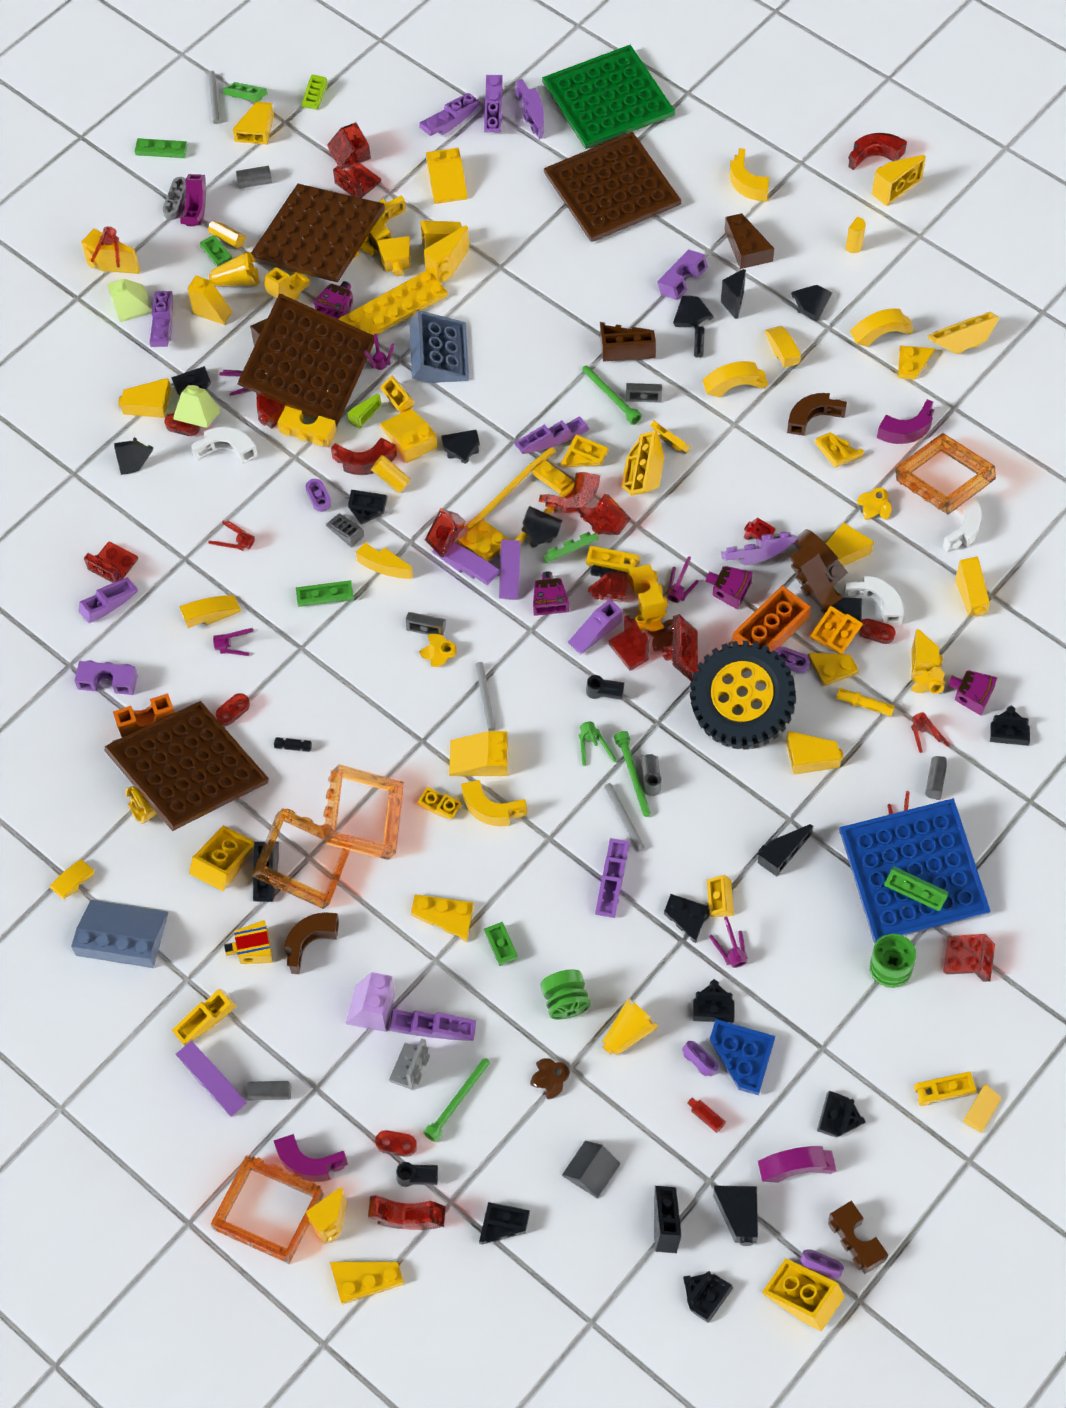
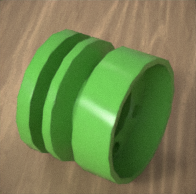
(892, 960)
(565, 994)

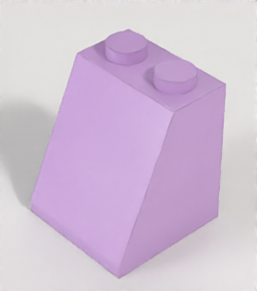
(372, 1002)

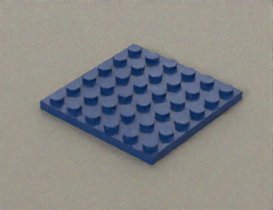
(925, 844)

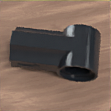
(605, 688)
(419, 1174)

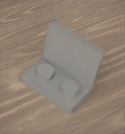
(409, 1065)

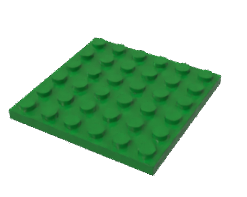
(608, 96)

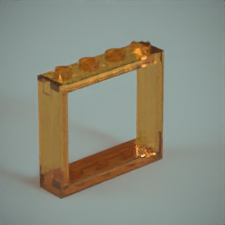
(984, 472)
(392, 821)
(286, 883)
(248, 1238)

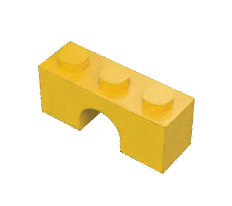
(319, 432)
(650, 600)

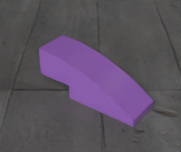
(509, 569)
(107, 599)

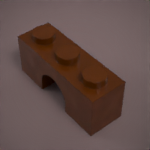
(866, 1253)

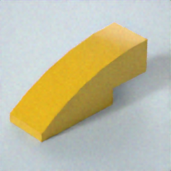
(783, 346)
(383, 562)
(209, 610)
(204, 1017)

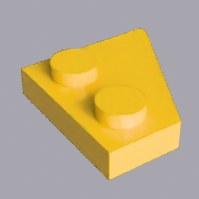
(912, 361)
(665, 435)
(837, 449)
(584, 453)
(833, 667)

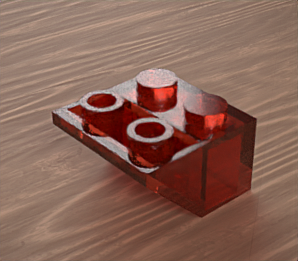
(349, 146)
(611, 585)

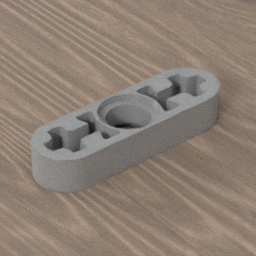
(177, 204)

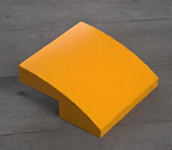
(836, 630)

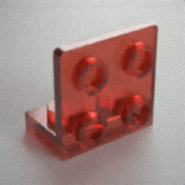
(356, 180)
(605, 517)
(111, 562)
(631, 644)
(970, 955)

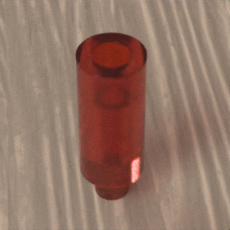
(706, 1115)

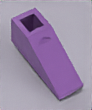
(597, 626)

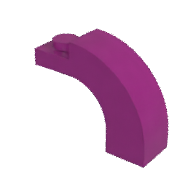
(195, 200)
(906, 431)
(796, 1161)
(308, 1168)

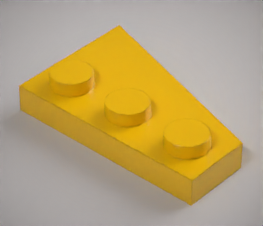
(447, 914)
(364, 1279)

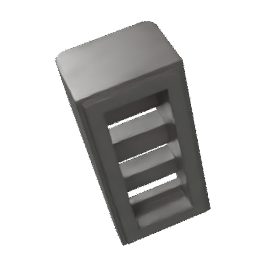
(351, 540)

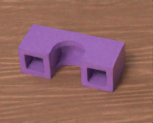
(673, 282)
(91, 673)

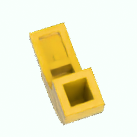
(746, 183)
(392, 209)
(280, 282)
(880, 323)
(732, 375)
(488, 811)

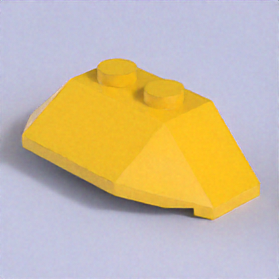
(966, 333)
(643, 465)

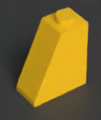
(255, 124)
(436, 230)
(207, 301)
(146, 399)
(849, 544)
(972, 586)
(812, 753)

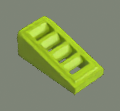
(316, 82)
(364, 411)

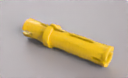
(857, 699)

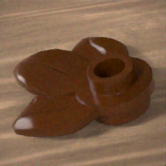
(662, 637)
(547, 1077)

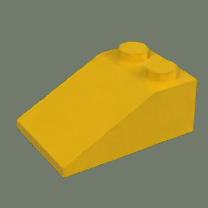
(446, 175)
(897, 178)
(447, 254)
(106, 257)
(410, 435)
(480, 754)
(221, 858)
(804, 1294)

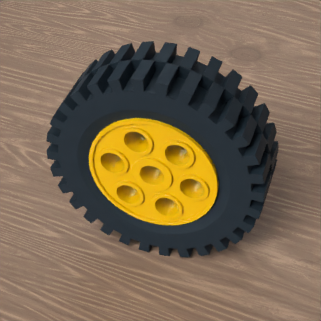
(753, 724)

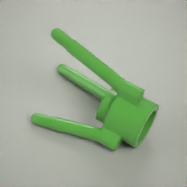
(590, 733)

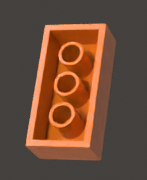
(774, 620)

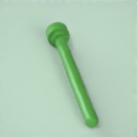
(632, 415)
(622, 740)
(434, 1130)

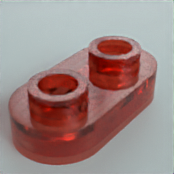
(180, 427)
(877, 630)
(231, 709)
(397, 1141)

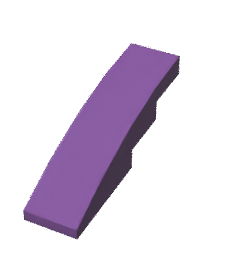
(545, 437)
(470, 563)
(612, 878)
(433, 1026)
(211, 1078)

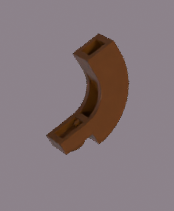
(813, 406)
(835, 569)
(311, 928)

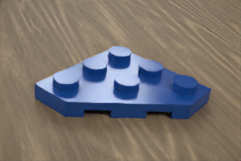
(743, 1053)

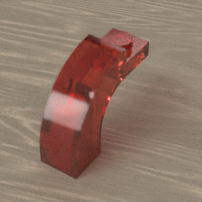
(877, 144)
(361, 462)
(581, 495)
(406, 1215)

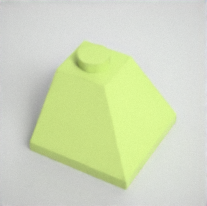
(129, 299)
(196, 407)

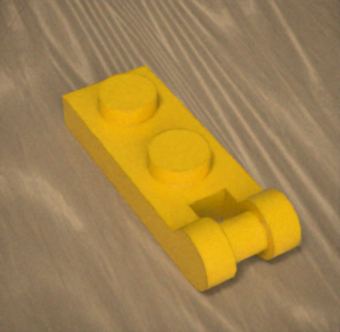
(611, 559)
(945, 1088)

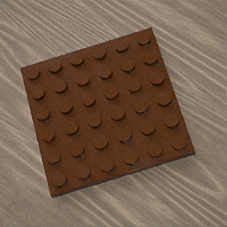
(612, 186)
(317, 232)
(306, 360)
(186, 765)

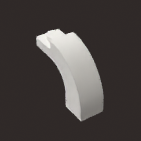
(225, 439)
(971, 517)
(881, 593)

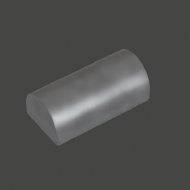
(254, 176)
(643, 392)
(425, 624)
(936, 777)
(269, 1090)

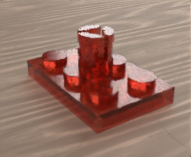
(684, 647)

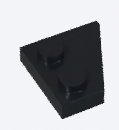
(686, 914)
(503, 1222)

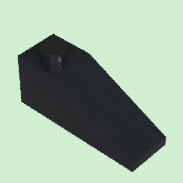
(782, 849)
(263, 891)
(666, 1220)

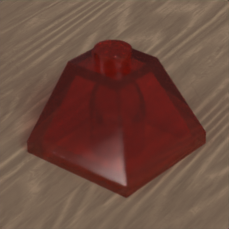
(444, 531)

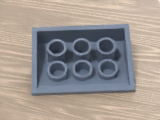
(438, 348)
(120, 933)

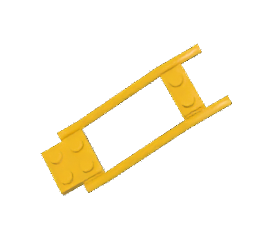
(484, 538)

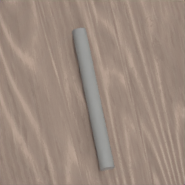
(213, 93)
(485, 696)
(624, 817)

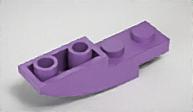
(493, 103)
(533, 107)
(451, 116)
(162, 319)
(766, 548)

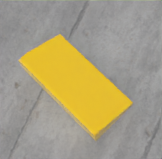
(720, 896)
(982, 1108)

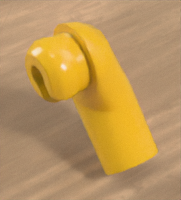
(366, 247)

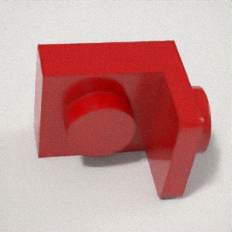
(757, 529)

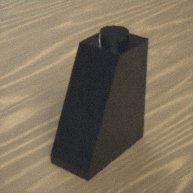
(739, 1211)

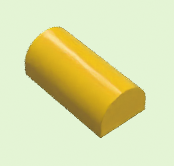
(226, 234)
(855, 235)
(397, 394)
(390, 474)

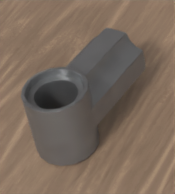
(651, 773)

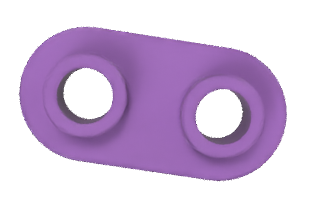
(318, 496)
(793, 658)
(700, 1058)
(821, 1263)

